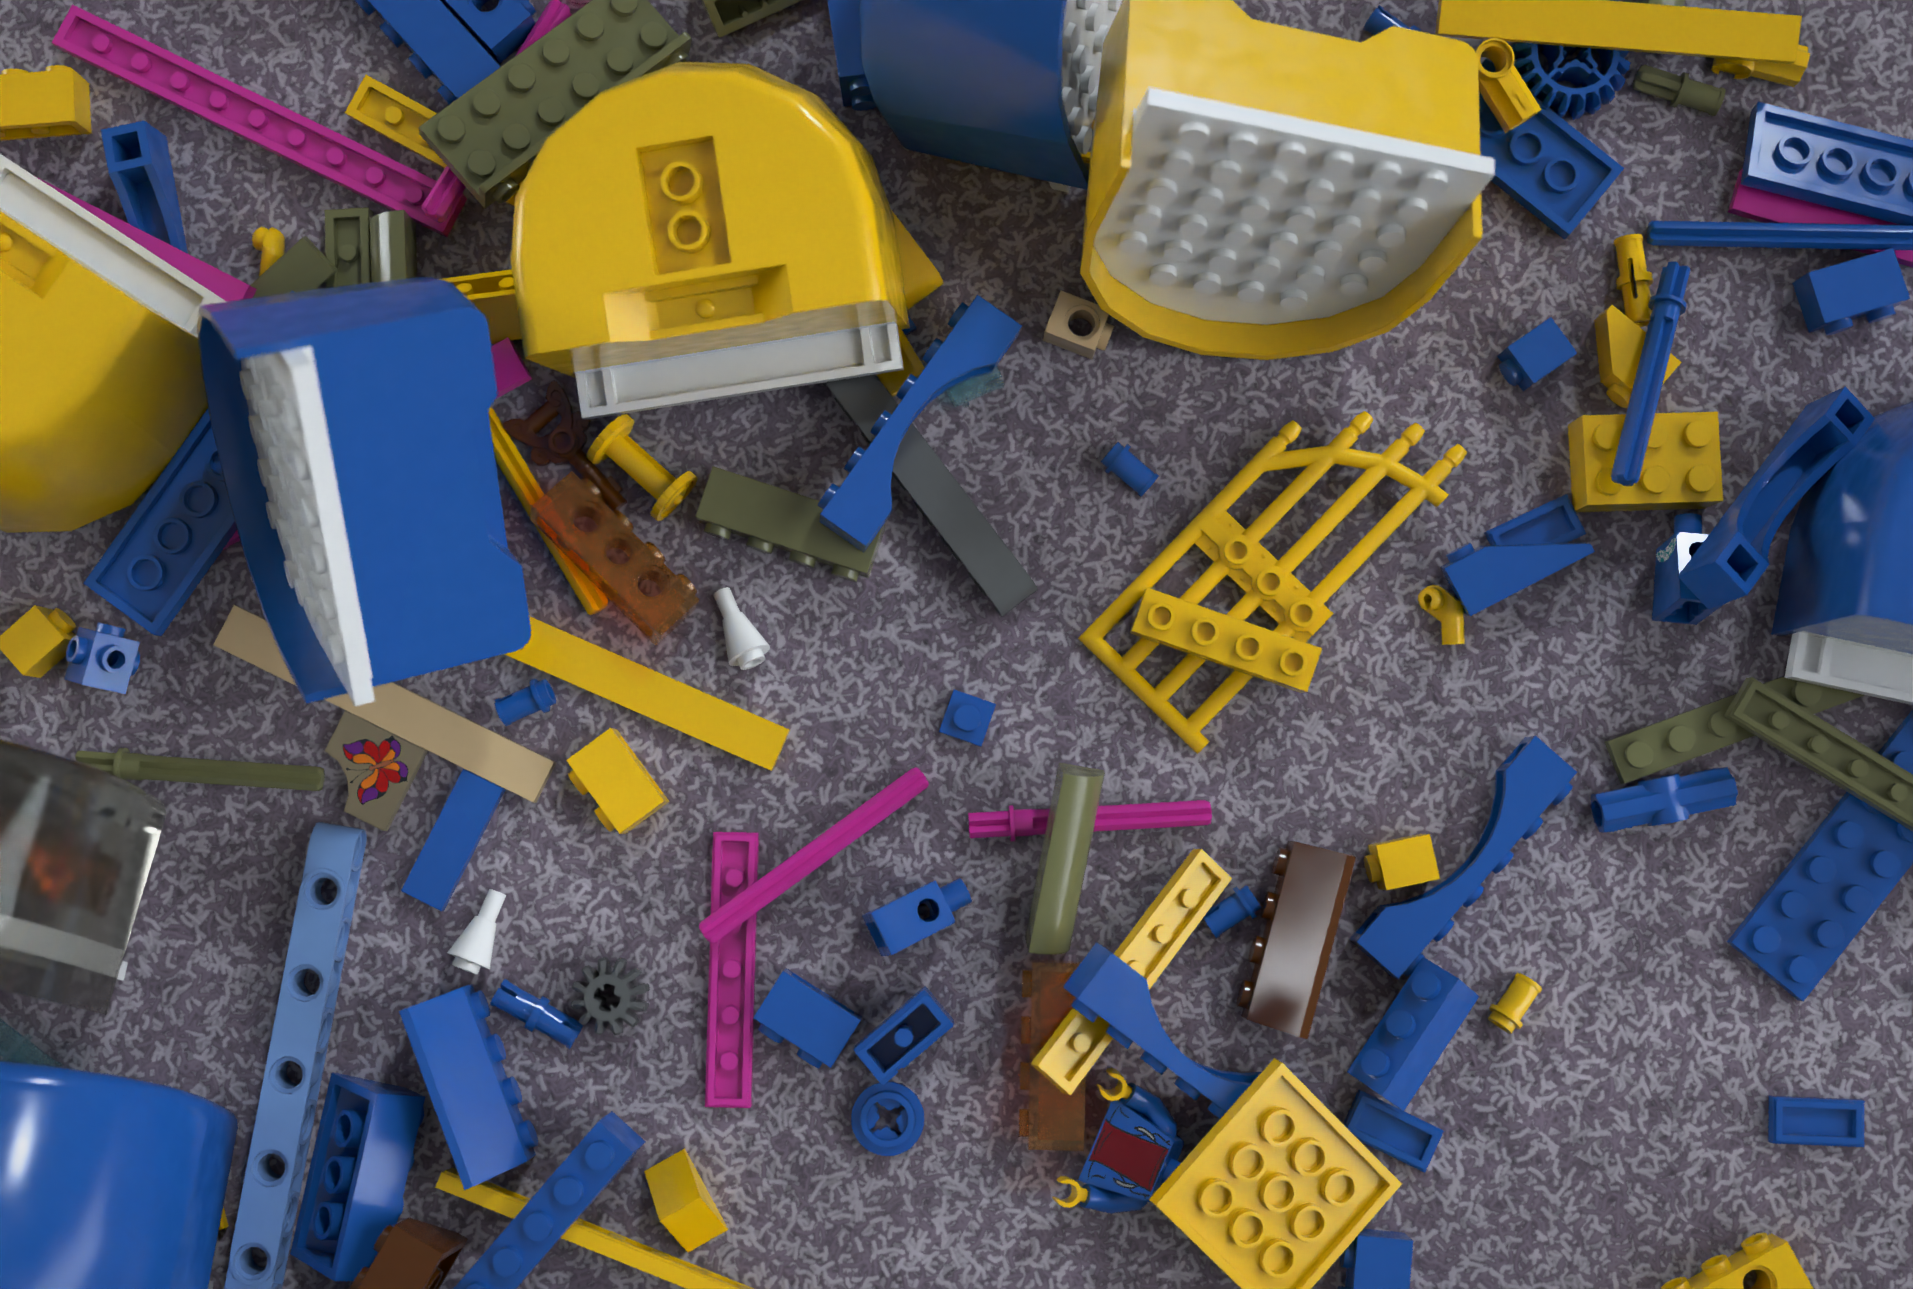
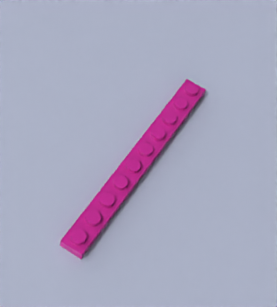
(249, 116)

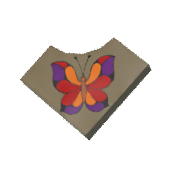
(376, 768)

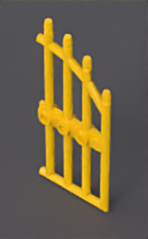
(1255, 570)

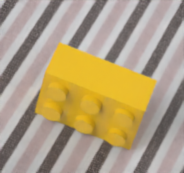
(1677, 470)

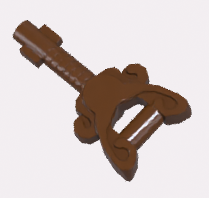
(564, 442)

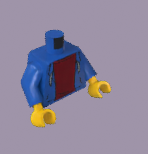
(1130, 1153)

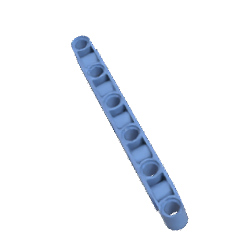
(301, 1036)

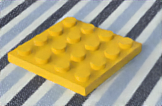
(1276, 1187)

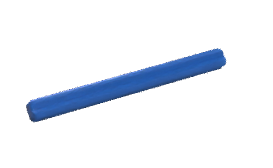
(1780, 235)

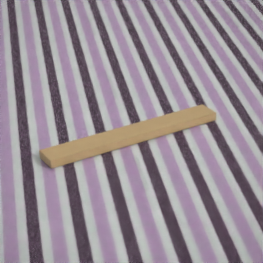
(406, 716)

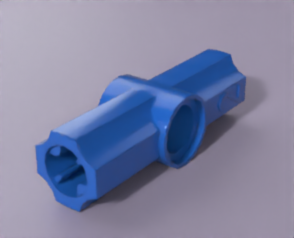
(1663, 799)

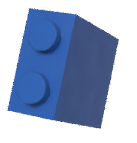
(847, 46)

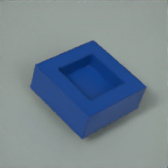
(967, 718)

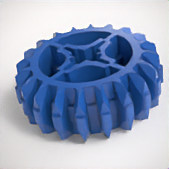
(1582, 71)

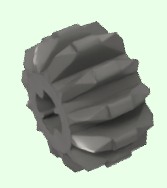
(596, 1003)

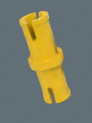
(1631, 251)

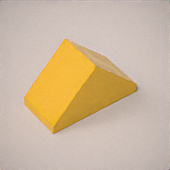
(684, 1201)

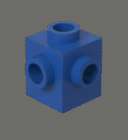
(102, 658)

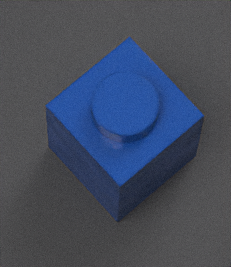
(1535, 355)

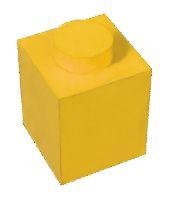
(37, 640)
(1401, 862)

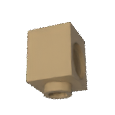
(1072, 307)

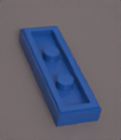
(453, 840)

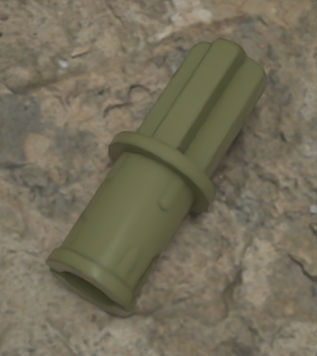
(1678, 89)

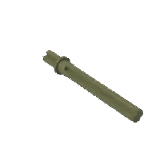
(222, 772)

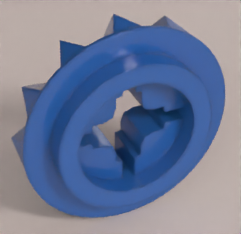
(885, 1140)

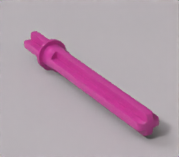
(1108, 818)

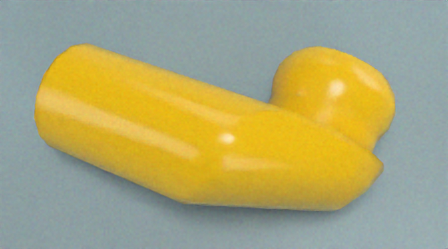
(271, 244)
(1447, 610)

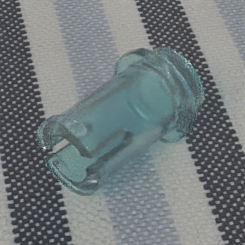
(975, 388)

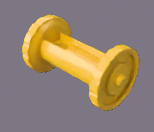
(642, 467)

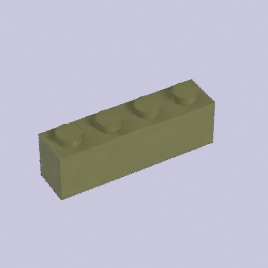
(779, 520)

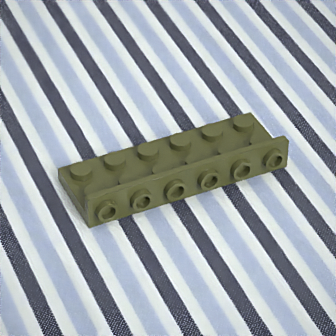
(503, 121)

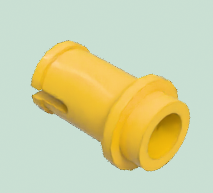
(1514, 1003)

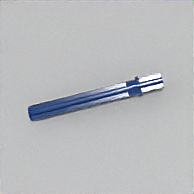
(1666, 309)

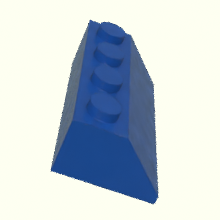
(469, 1084)
(356, 1174)

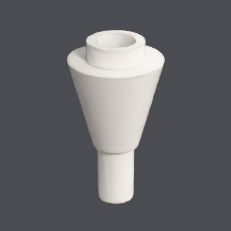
(743, 641)
(476, 942)

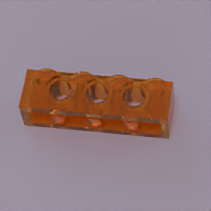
(618, 582)

